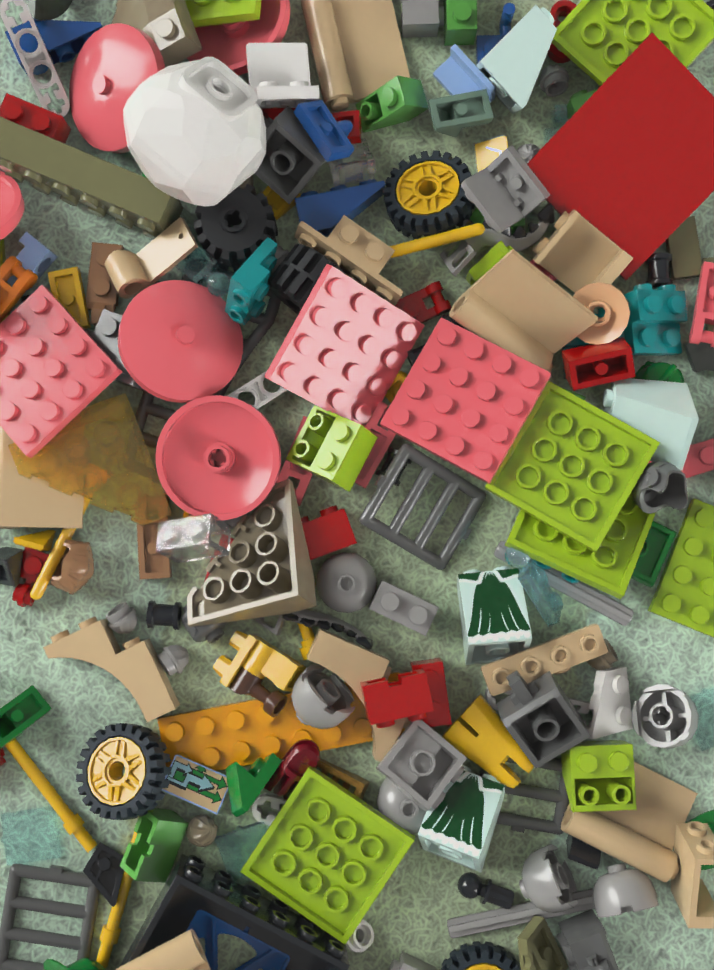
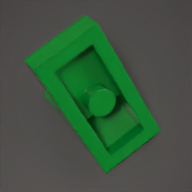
(21, 714)
(246, 785)

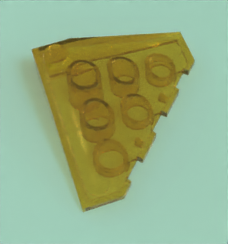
(102, 460)

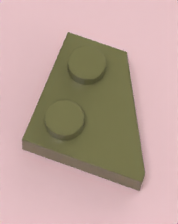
(539, 948)

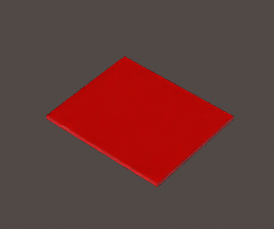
(635, 153)

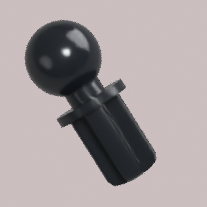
(471, 886)

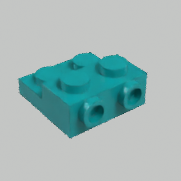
(251, 284)
(655, 320)

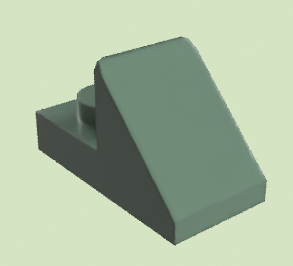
(460, 111)

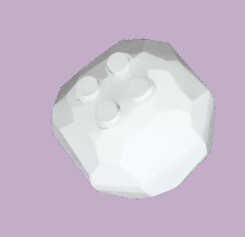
(195, 130)

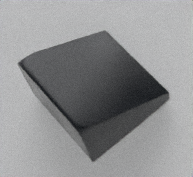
(10, 566)
(582, 852)

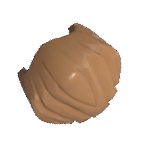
(74, 567)

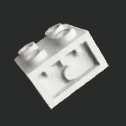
(280, 74)

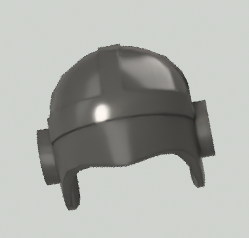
(660, 487)

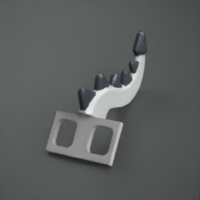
(518, 241)
(322, 620)

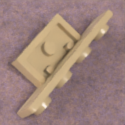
(355, 253)
(553, 656)

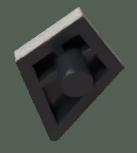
(105, 872)

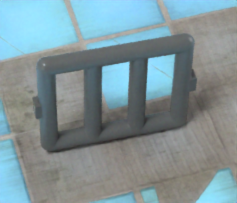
(392, 532)
(521, 822)
(14, 901)

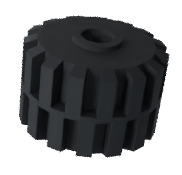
(242, 240)
(298, 275)

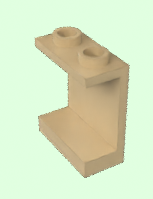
(580, 253)
(693, 848)

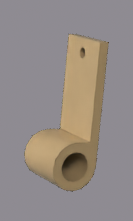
(138, 271)

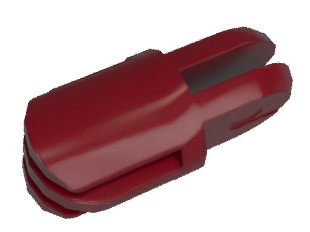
(293, 766)

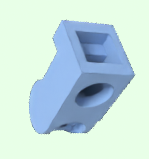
(34, 256)

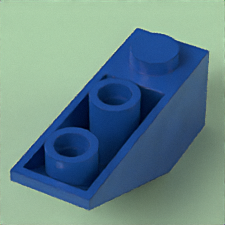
(60, 37)
(326, 209)

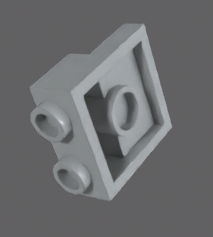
(422, 765)

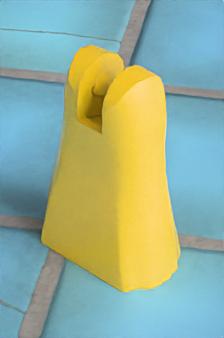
(486, 741)

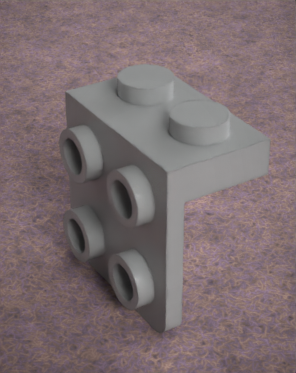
(505, 190)

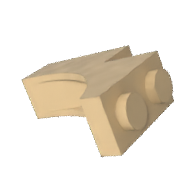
(357, 665)
(134, 666)

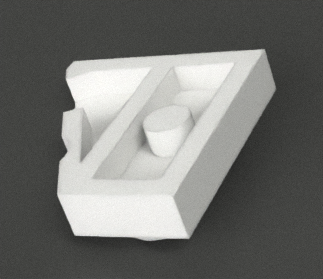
(610, 703)

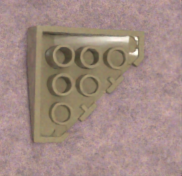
(165, 22)
(265, 567)

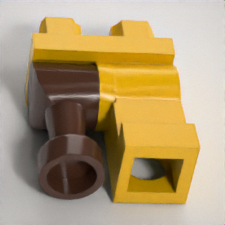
(252, 664)

